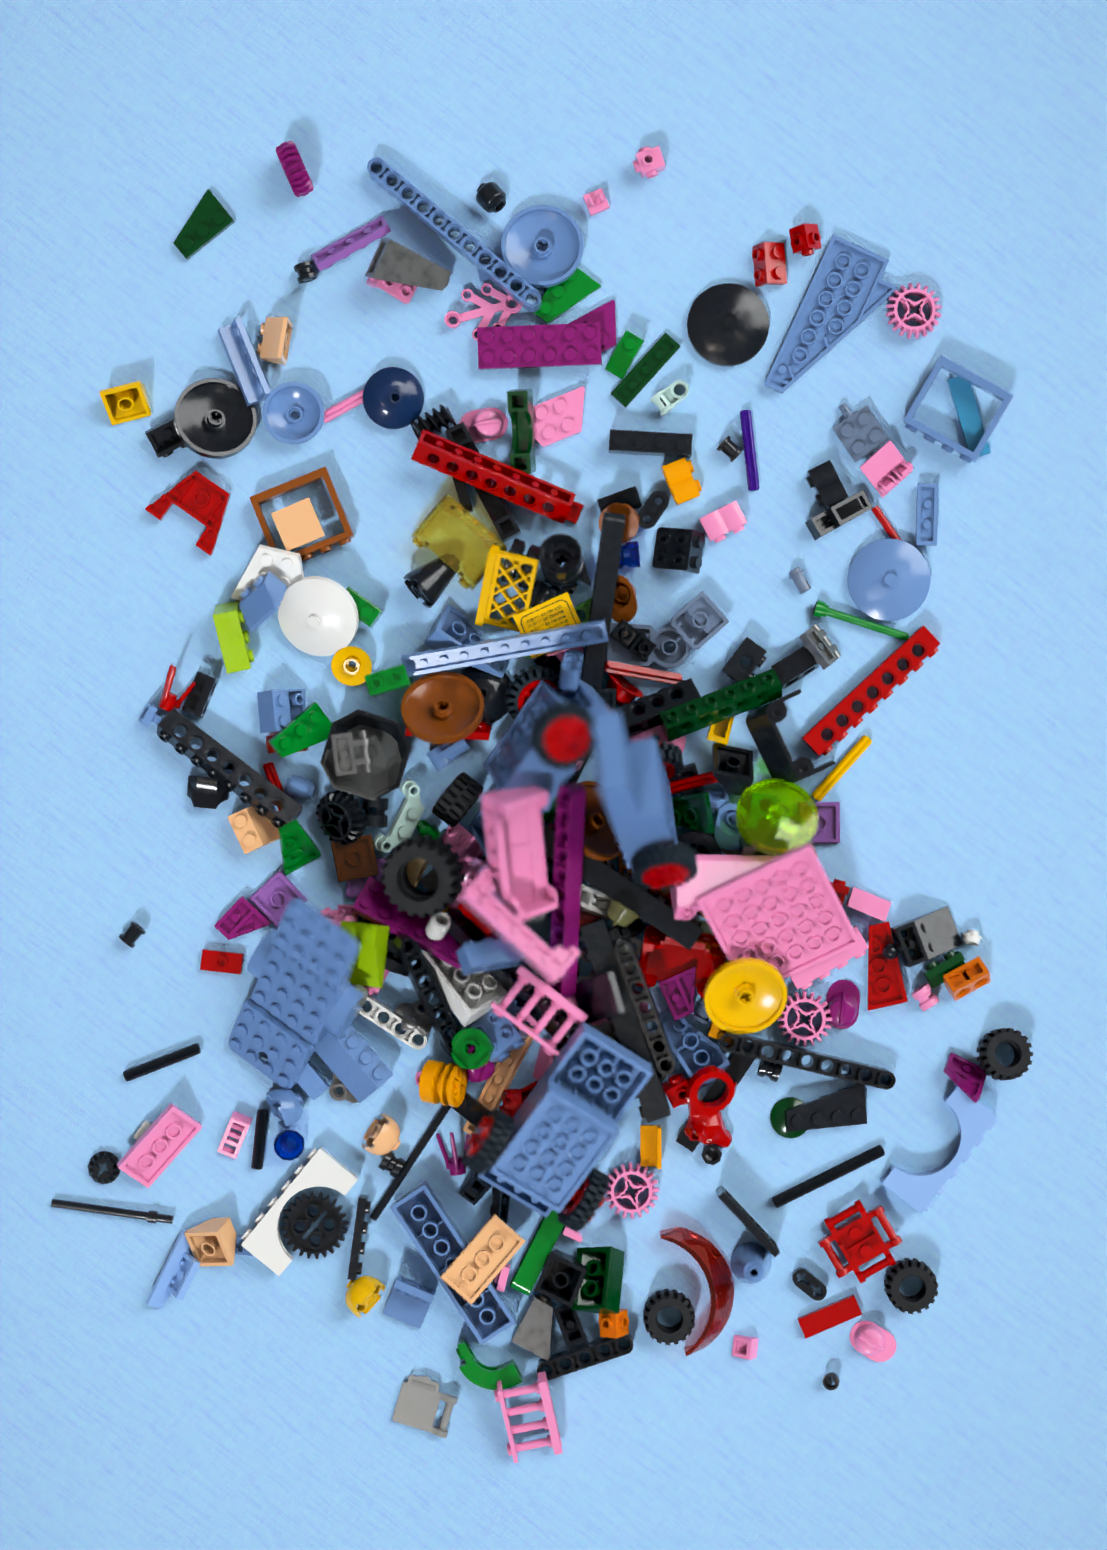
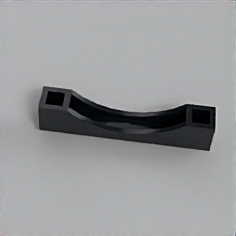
(495, 506)

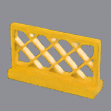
(490, 583)

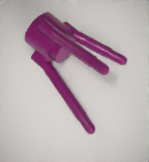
(455, 1163)

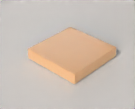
(298, 524)

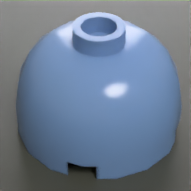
(285, 1106)

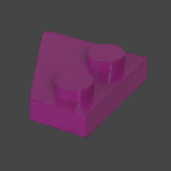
(241, 920)
(679, 993)
(965, 1075)

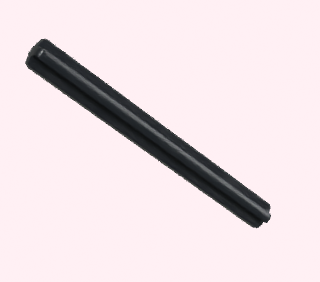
(828, 1176)

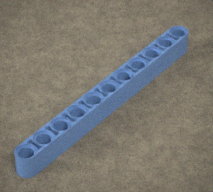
(450, 225)

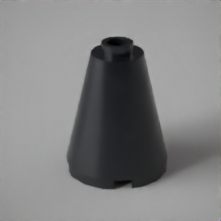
(429, 581)

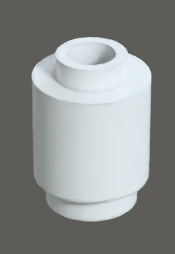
(438, 926)

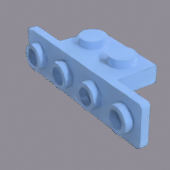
(175, 1275)

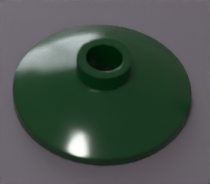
(778, 1119)

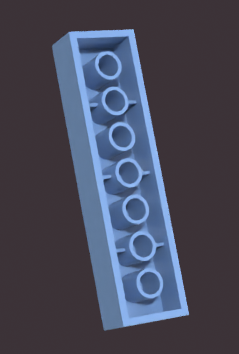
(439, 1245)

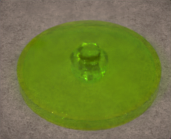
(776, 816)

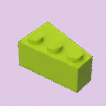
(233, 637)

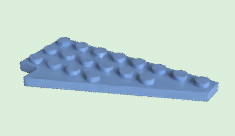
(837, 301)

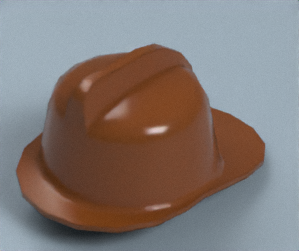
(624, 601)

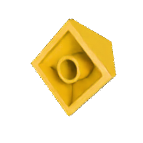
(126, 402)

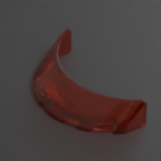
(718, 1278)

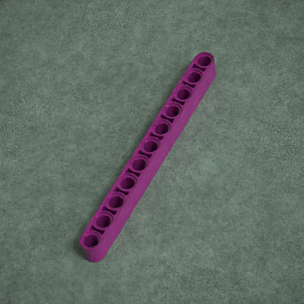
(567, 878)

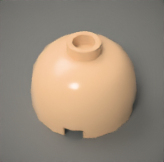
(382, 1136)

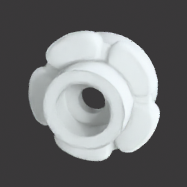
(971, 937)

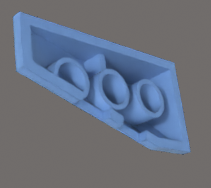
(454, 630)

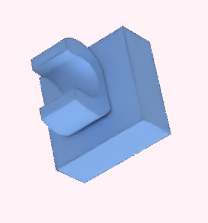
(149, 714)
(718, 798)

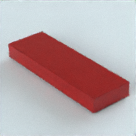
(829, 1316)

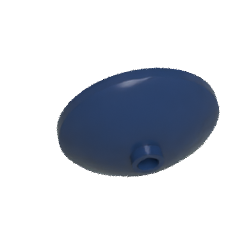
(378, 400)

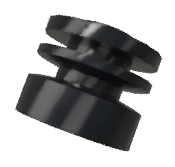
(554, 552)

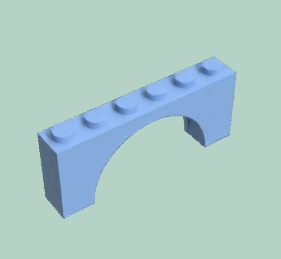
(921, 1187)

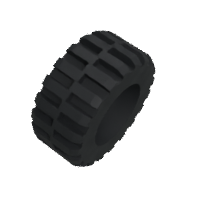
(401, 889)

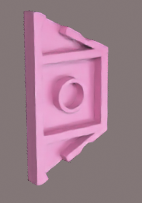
(559, 417)

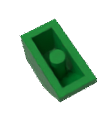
(624, 354)

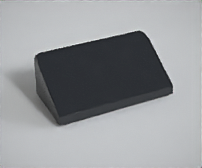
(628, 496)

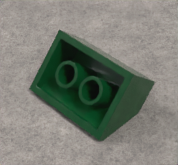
(603, 1280)

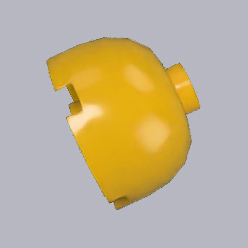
(363, 1294)

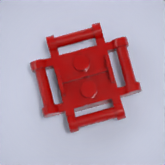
(859, 1241)

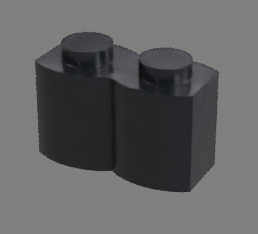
(827, 485)

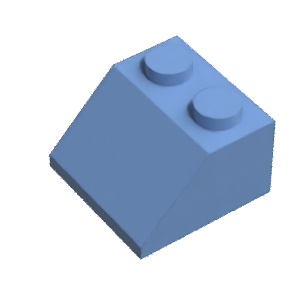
(261, 599)

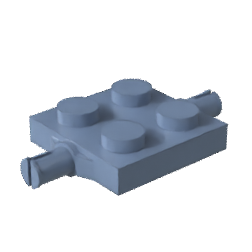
(860, 432)

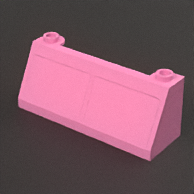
(518, 850)
(711, 872)

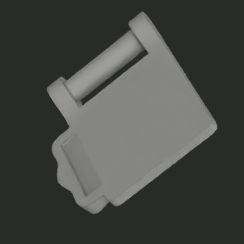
(419, 1404)

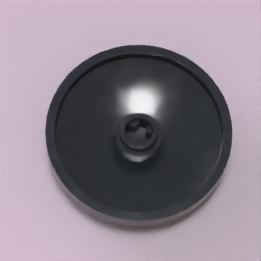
(728, 324)
(214, 418)

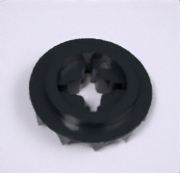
(101, 1158)

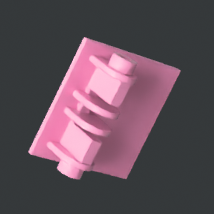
(886, 468)

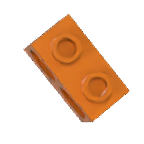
(966, 978)

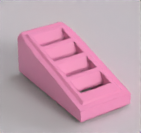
(241, 1123)

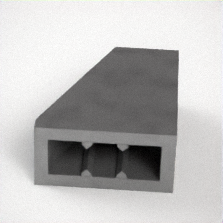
(535, 1327)

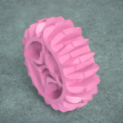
(926, 298)
(812, 1012)
(639, 1186)

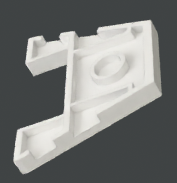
(281, 563)

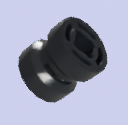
(770, 1070)
(392, 1164)

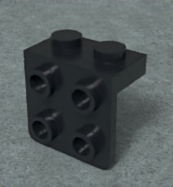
(678, 549)

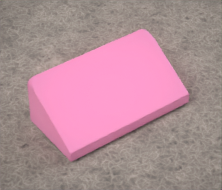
(868, 904)
(542, 1063)

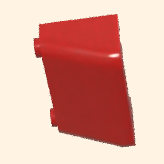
(665, 958)

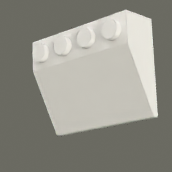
(468, 994)

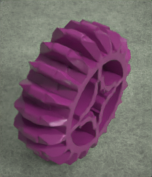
(294, 168)

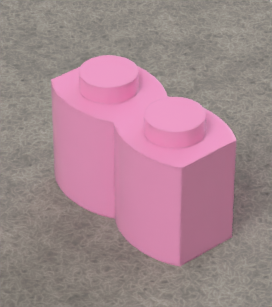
(723, 521)

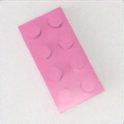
(159, 1145)

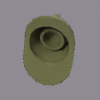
(620, 914)

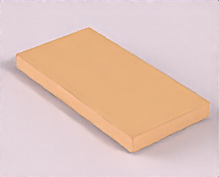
(482, 1259)

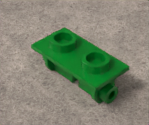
(426, 829)

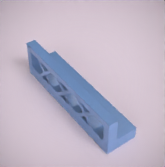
(244, 362)

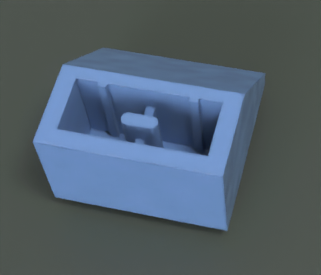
(279, 708)

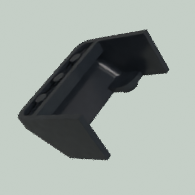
(772, 747)

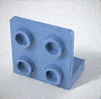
(409, 1302)

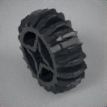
(337, 805)

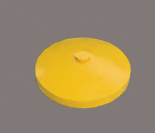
(745, 996)

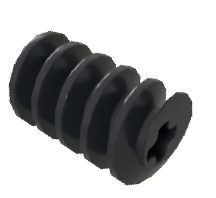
(433, 422)

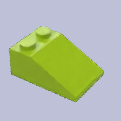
(371, 957)

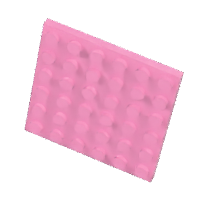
(780, 913)

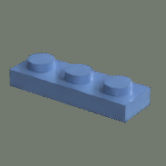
(926, 514)

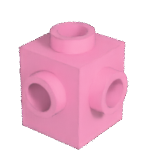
(651, 155)

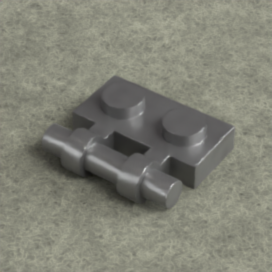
(820, 646)
(344, 753)

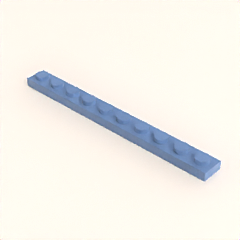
(505, 648)

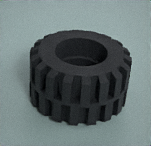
(457, 799)
(1021, 1054)
(923, 1297)
(673, 1333)

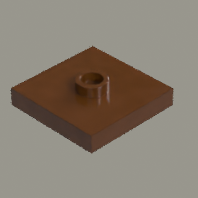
(355, 859)

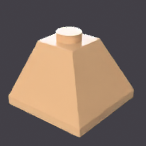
(213, 1242)

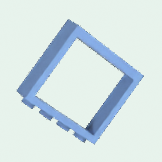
(977, 381)

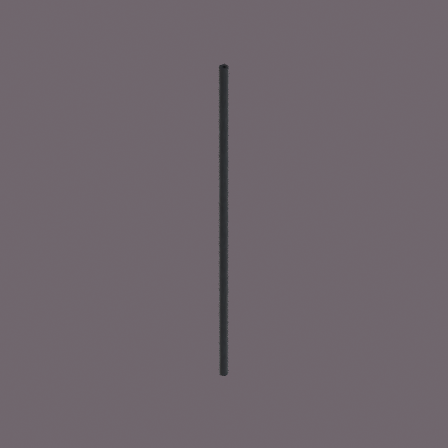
(410, 1161)

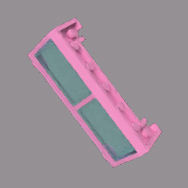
(514, 933)

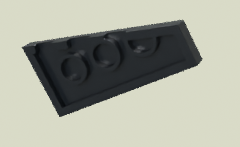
(833, 1110)

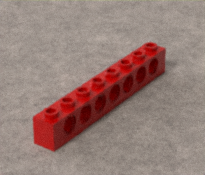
(493, 476)
(929, 648)

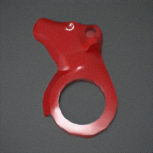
(705, 1119)

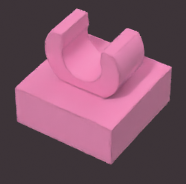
(596, 202)

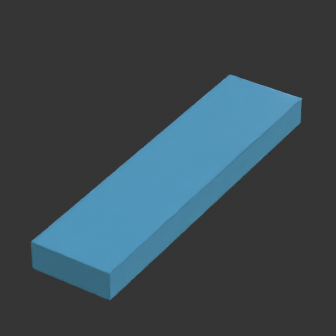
(967, 413)

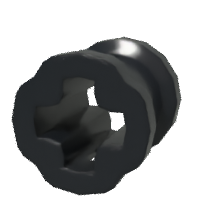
(730, 448)
(132, 934)

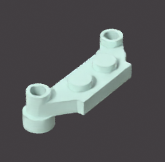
(405, 820)

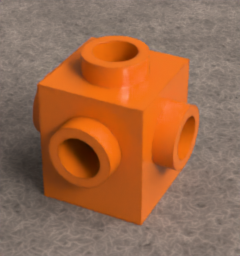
(614, 1324)

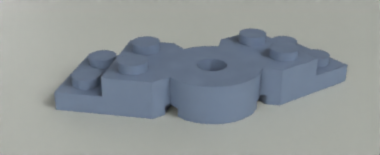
(688, 630)

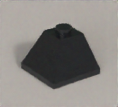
(732, 768)

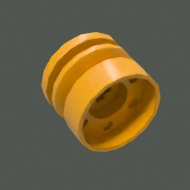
(443, 1083)

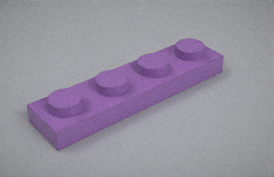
(350, 243)

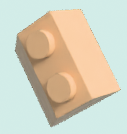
(275, 340)
(252, 829)

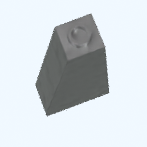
(401, 265)

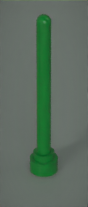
(822, 609)

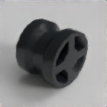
(305, 272)

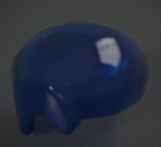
(288, 1144)

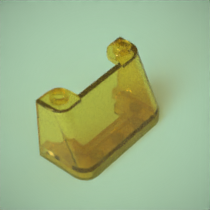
(457, 540)

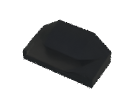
(206, 792)

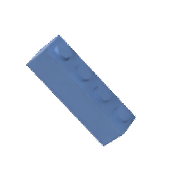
(486, 956)

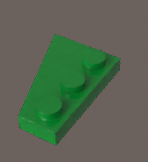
(296, 847)

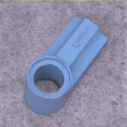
(444, 754)

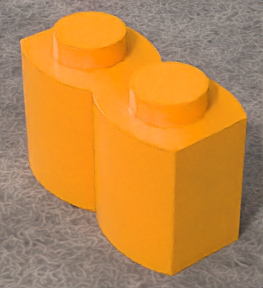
(680, 481)

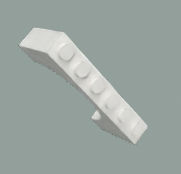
(265, 1239)

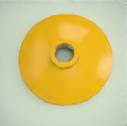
(347, 674)

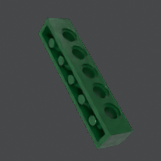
(721, 705)

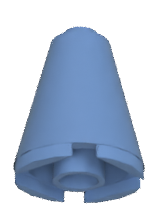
(750, 1263)

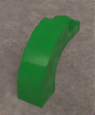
(484, 1375)

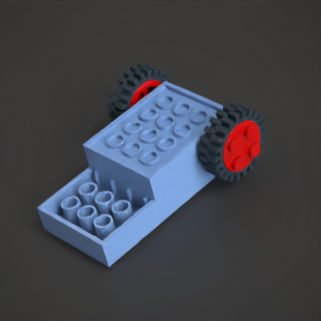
(545, 738)
(640, 803)
(561, 1130)

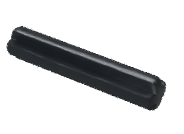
(259, 1139)

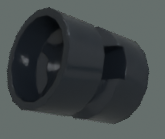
(375, 819)

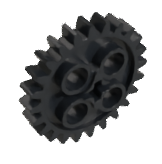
(328, 1236)

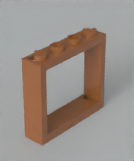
(293, 485)

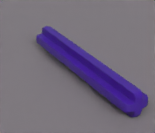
(749, 450)

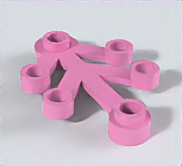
(487, 309)

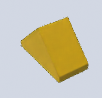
(720, 731)

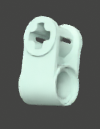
(669, 398)

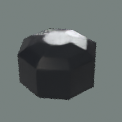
(711, 1154)

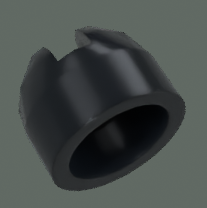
(827, 1381)

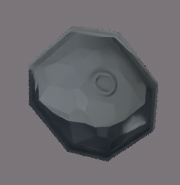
(388, 752)

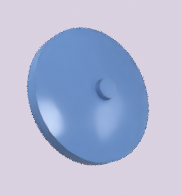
(542, 245)
(888, 579)

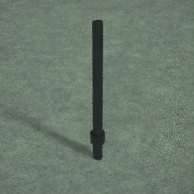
(151, 1216)

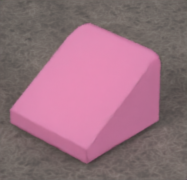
(572, 1234)
(745, 1347)

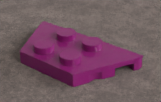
(606, 316)

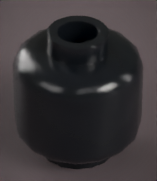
(491, 197)

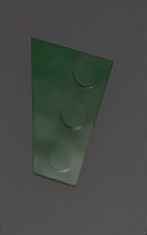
(203, 226)
(694, 812)

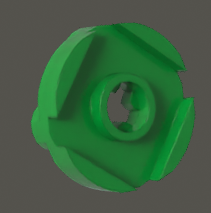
(460, 1048)

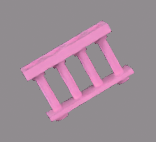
(541, 989)
(544, 1404)

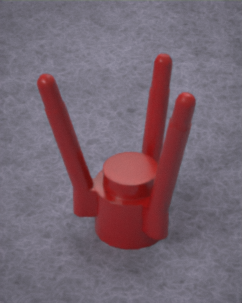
(168, 700)

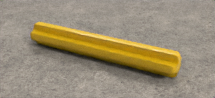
(841, 768)

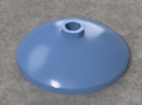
(283, 403)

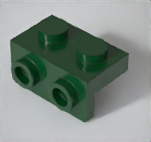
(935, 970)

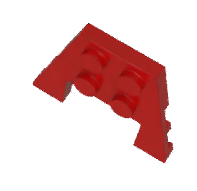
(199, 499)

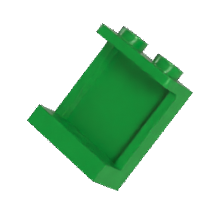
(388, 681)

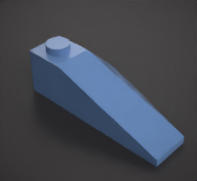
(692, 1046)

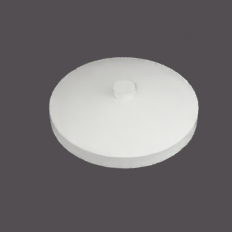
(318, 616)

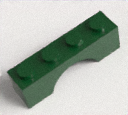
(522, 419)

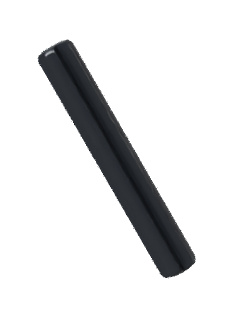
(162, 1062)

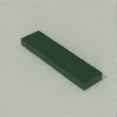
(645, 370)

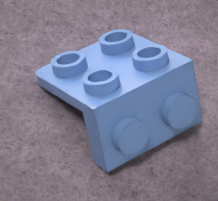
(502, 1034)

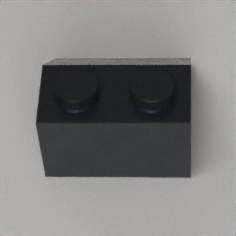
(561, 1278)

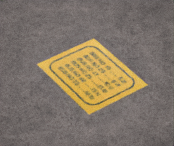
(547, 615)

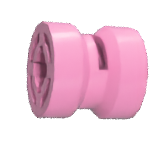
(925, 997)

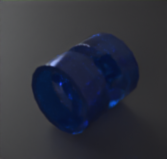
(633, 559)

